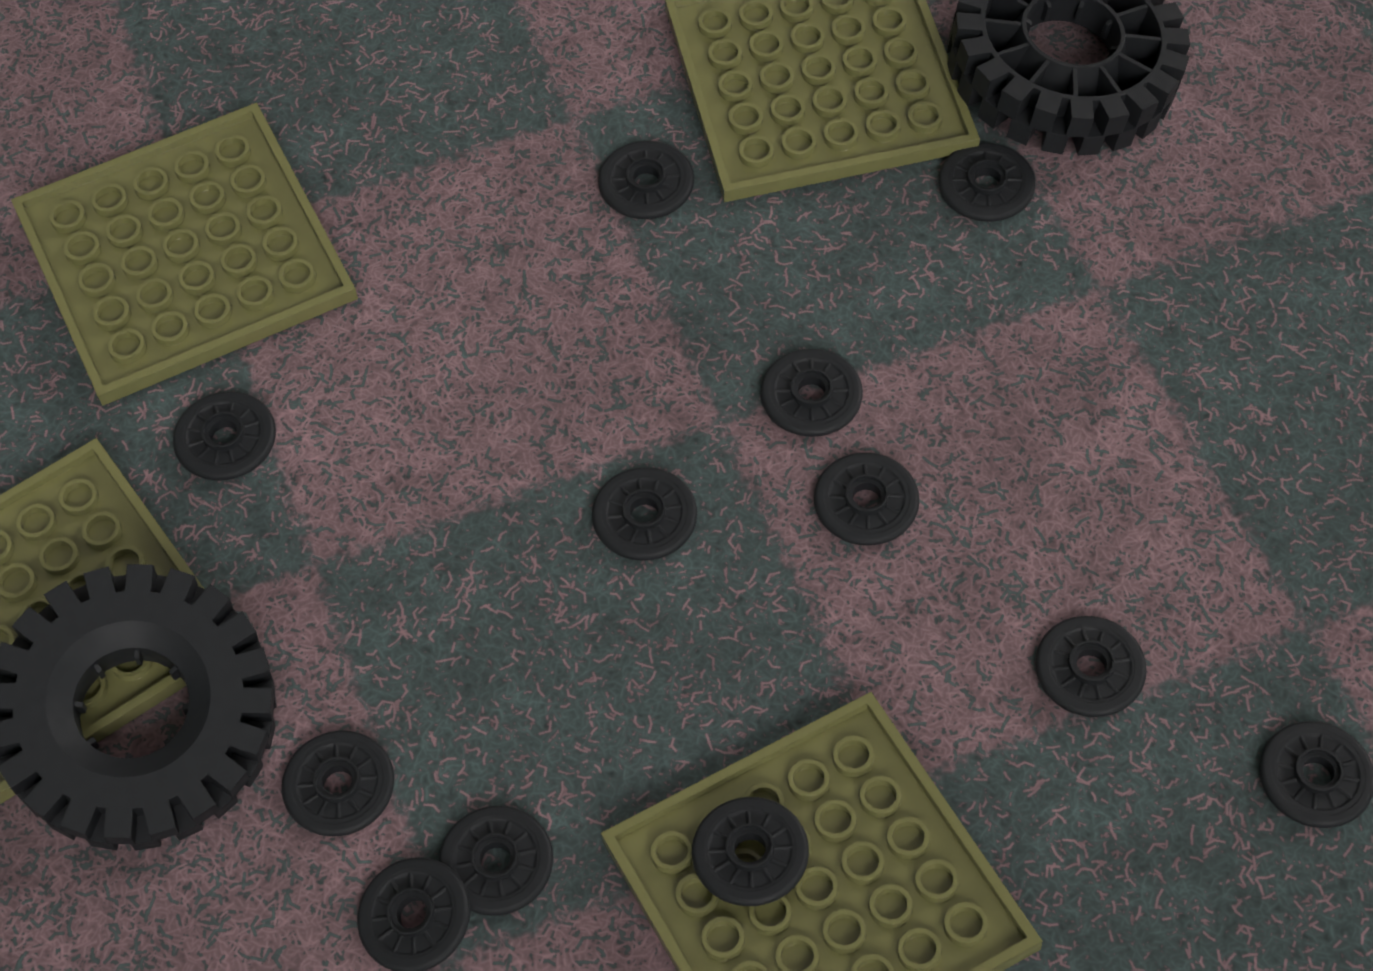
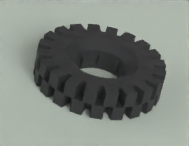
(1061, 99)
(117, 623)

